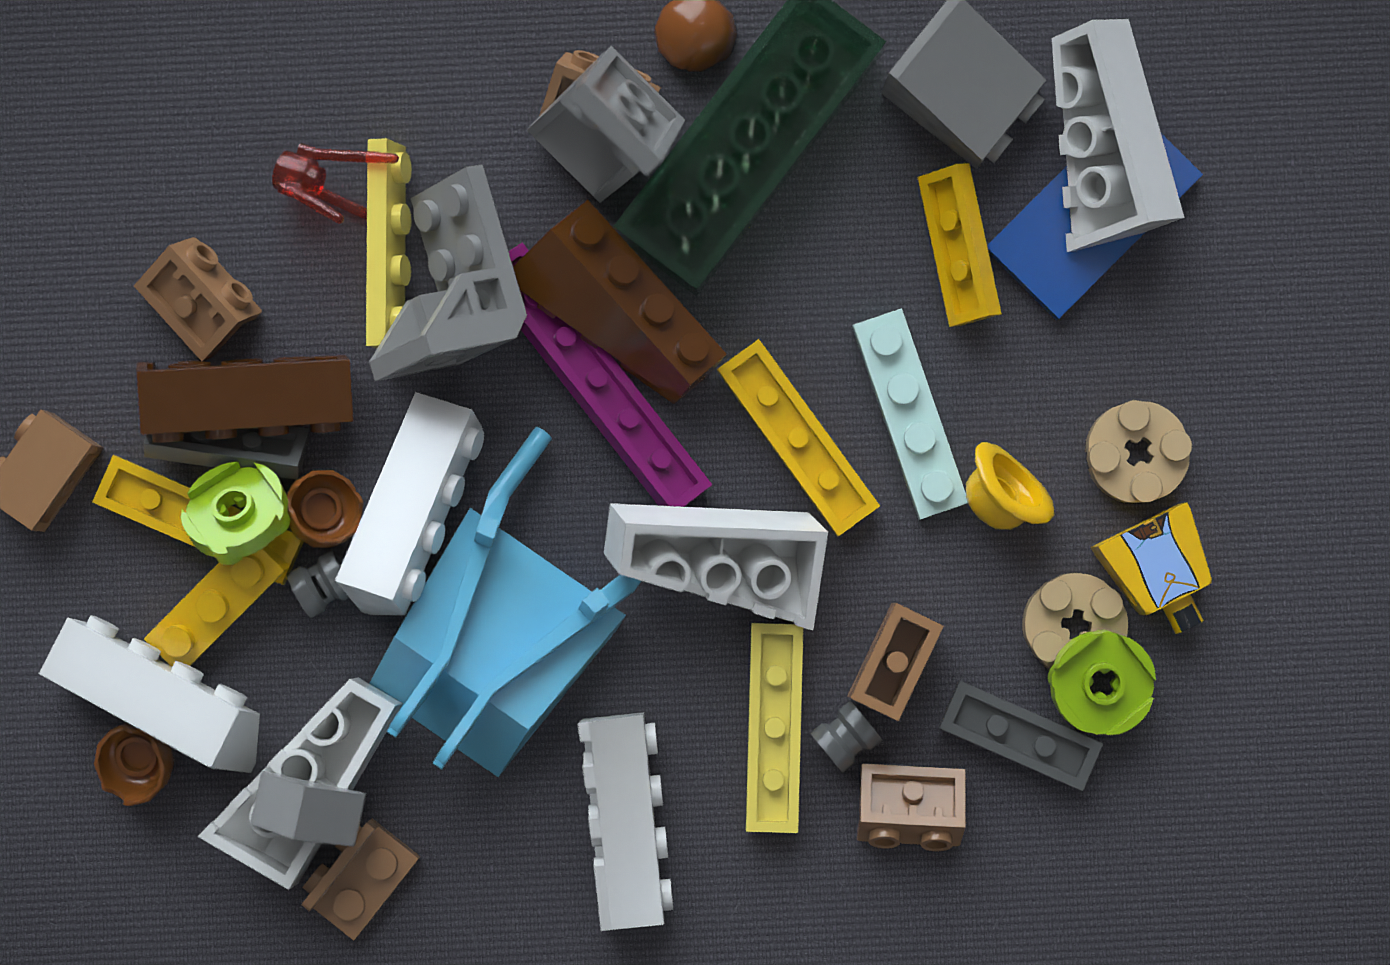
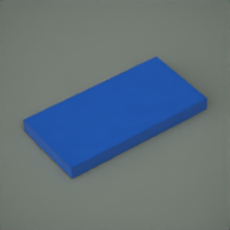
(1035, 243)

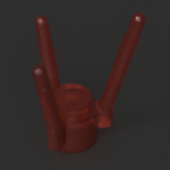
(303, 179)

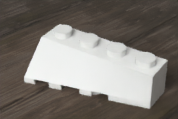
(1110, 137)
(410, 506)
(727, 555)
(153, 695)
(326, 751)
(624, 821)

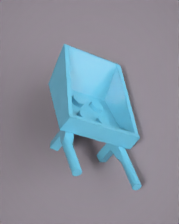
(495, 635)

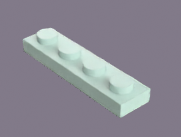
(910, 414)

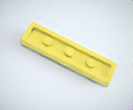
(386, 230)
(774, 728)

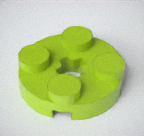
(242, 534)
(1132, 685)

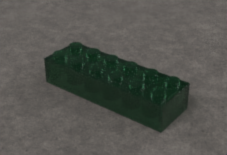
(749, 139)

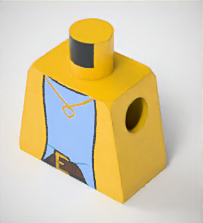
(1159, 565)

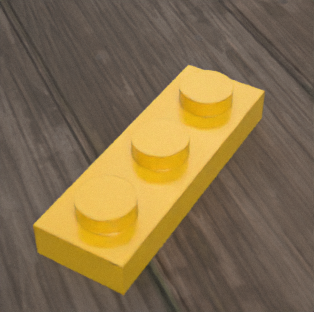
(959, 245)
(214, 606)

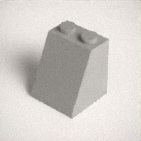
(965, 83)

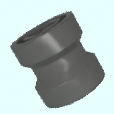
(317, 584)
(846, 736)

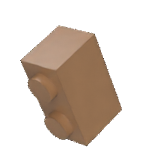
(43, 469)
(895, 661)

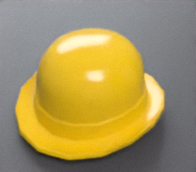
(1005, 491)

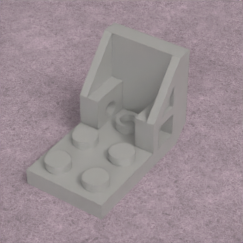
(608, 126)
(474, 278)

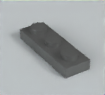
(279, 453)
(1020, 735)

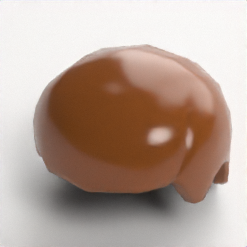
(695, 34)
(324, 508)
(133, 764)

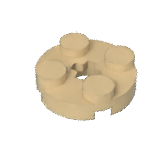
(1144, 481)
(1057, 600)

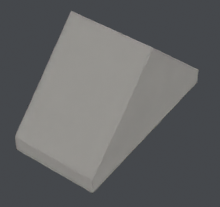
(307, 810)

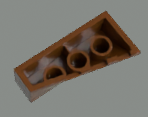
(617, 303)
(244, 396)

